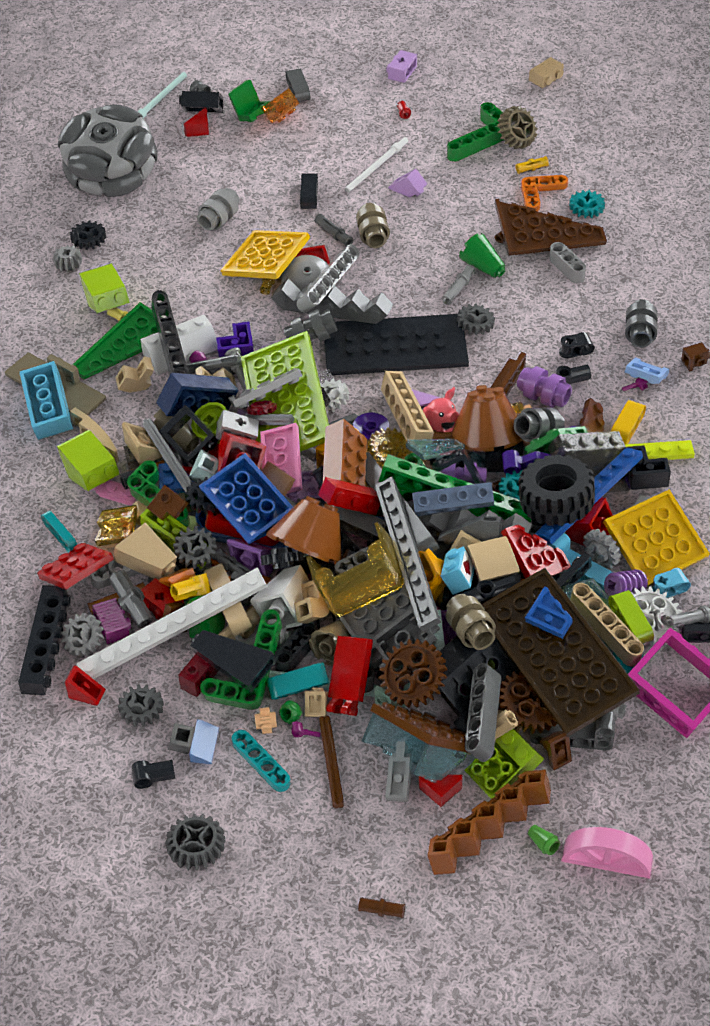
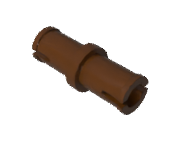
(381, 907)

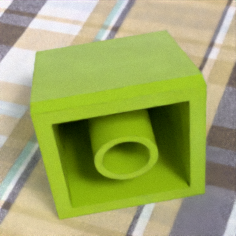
(104, 288)
(87, 461)

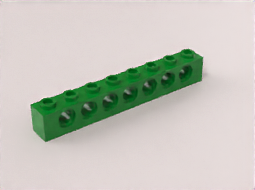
(417, 478)

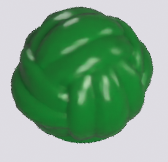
(290, 712)

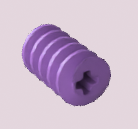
(623, 581)

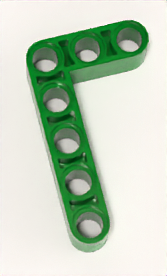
(478, 139)
(224, 687)

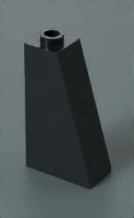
(235, 659)

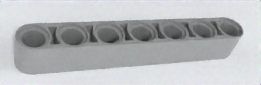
(328, 278)

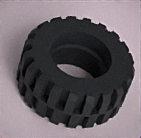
(557, 506)

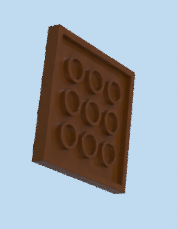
(422, 726)

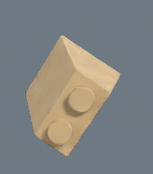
(145, 553)

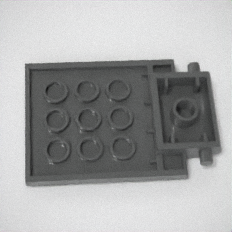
(387, 624)

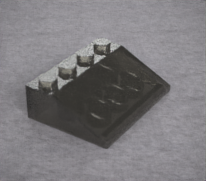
(594, 450)

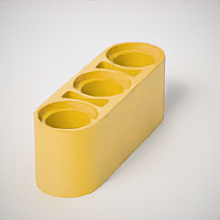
(629, 420)

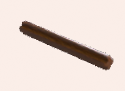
(331, 762)

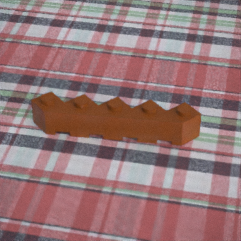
(488, 820)

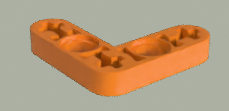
(533, 188)

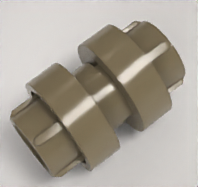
(372, 225)
(470, 621)

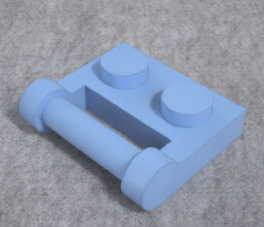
(646, 371)

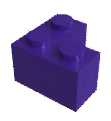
(241, 339)

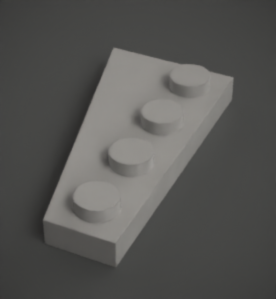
(289, 377)

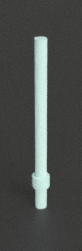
(162, 94)

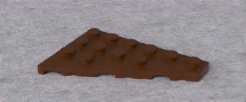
(534, 232)

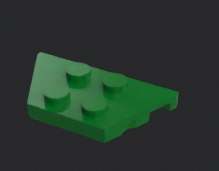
(541, 444)

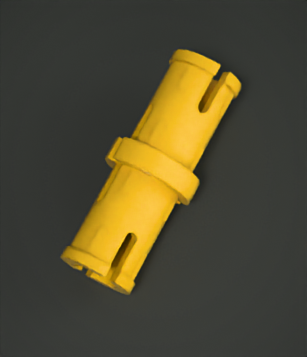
(532, 164)

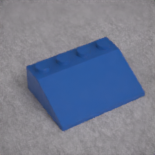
(246, 498)

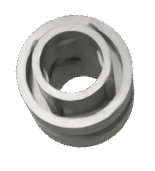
(218, 209)

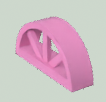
(609, 851)

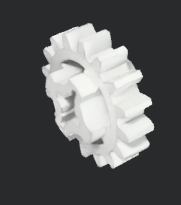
(337, 393)

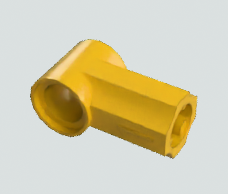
(195, 586)

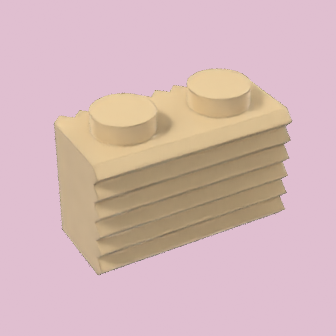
(546, 72)

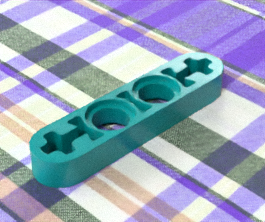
(263, 759)

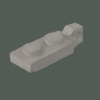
(399, 774)

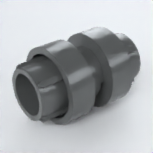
(321, 322)
(641, 323)
(536, 422)

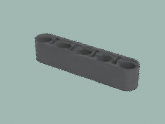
(483, 712)

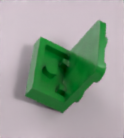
(246, 102)

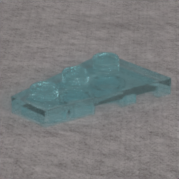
(433, 447)

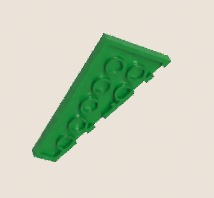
(119, 342)

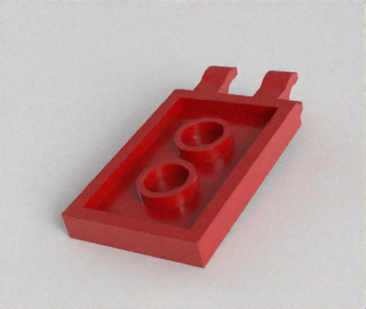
(349, 674)

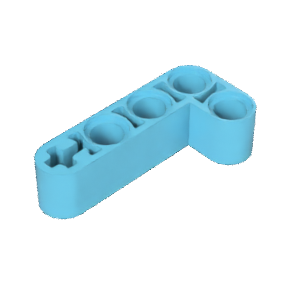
(596, 572)

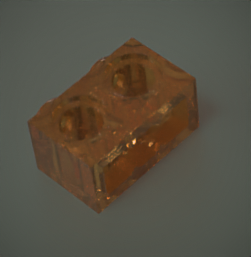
(279, 104)

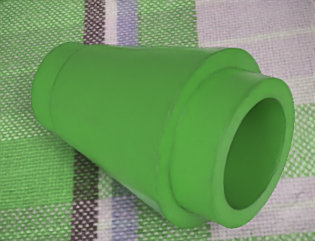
(546, 841)

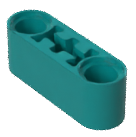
(297, 681)

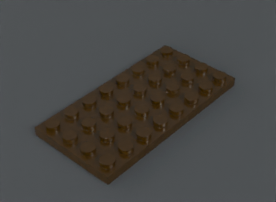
(570, 675)

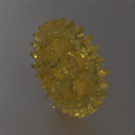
(388, 442)

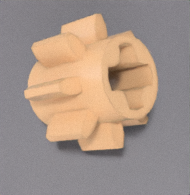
(265, 720)

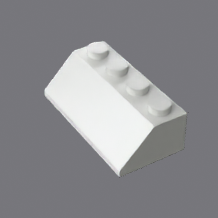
(193, 335)

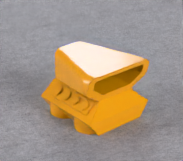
(433, 569)

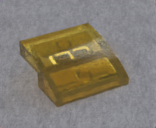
(116, 525)

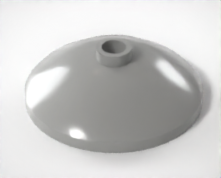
(299, 265)

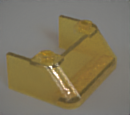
(363, 582)

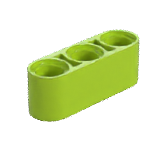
(630, 613)

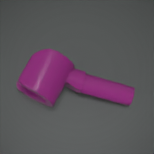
(641, 383)
(298, 731)

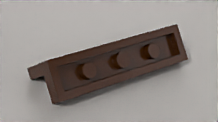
(509, 374)

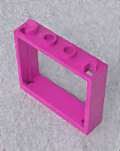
(658, 701)

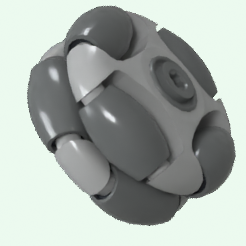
(107, 150)

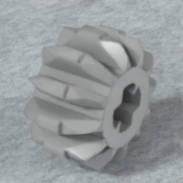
(67, 258)

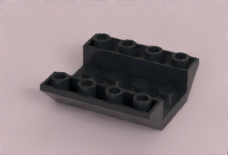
(461, 664)

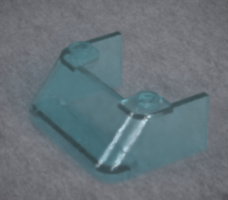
(431, 761)

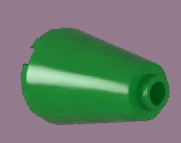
(482, 256)

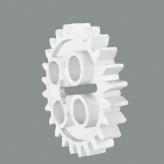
(656, 609)

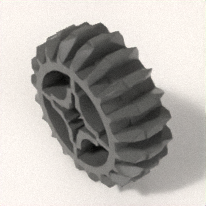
(192, 852)

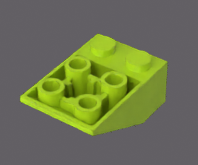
(510, 758)

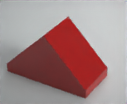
(197, 125)
(83, 687)
(443, 789)

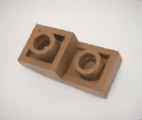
(278, 478)

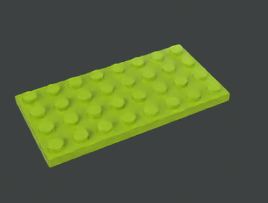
(301, 398)

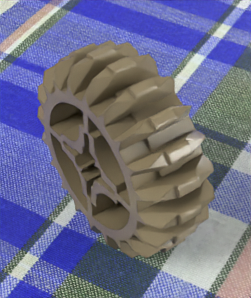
(517, 127)

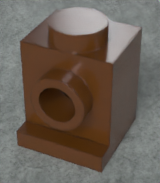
(695, 356)

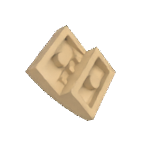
(493, 558)

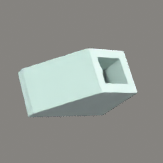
(204, 466)

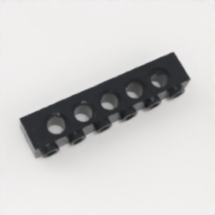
(44, 640)

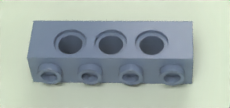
(453, 499)

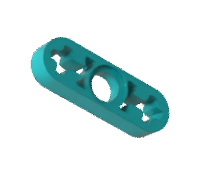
(59, 531)

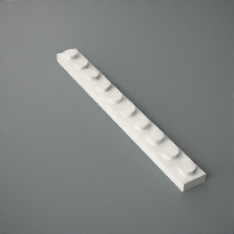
(173, 624)

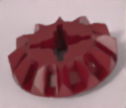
(262, 408)

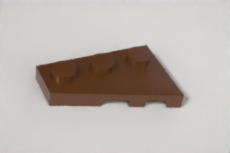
(592, 416)

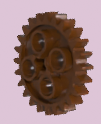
(418, 689)
(527, 701)

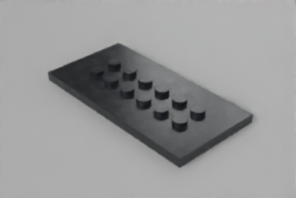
(396, 345)

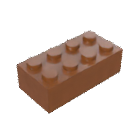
(344, 453)

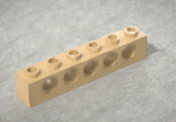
(405, 407)

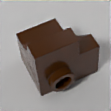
(167, 503)

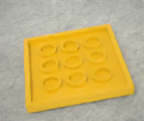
(265, 254)
(656, 536)

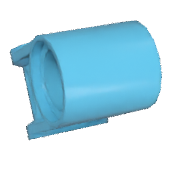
(672, 582)

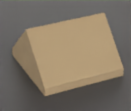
(140, 443)

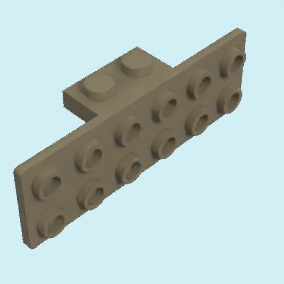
(76, 392)

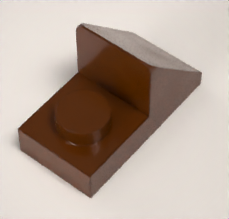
(558, 749)

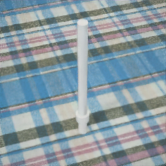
(395, 148)

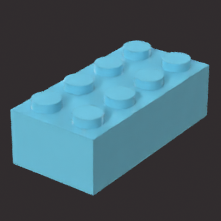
(46, 400)

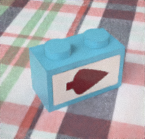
(457, 570)

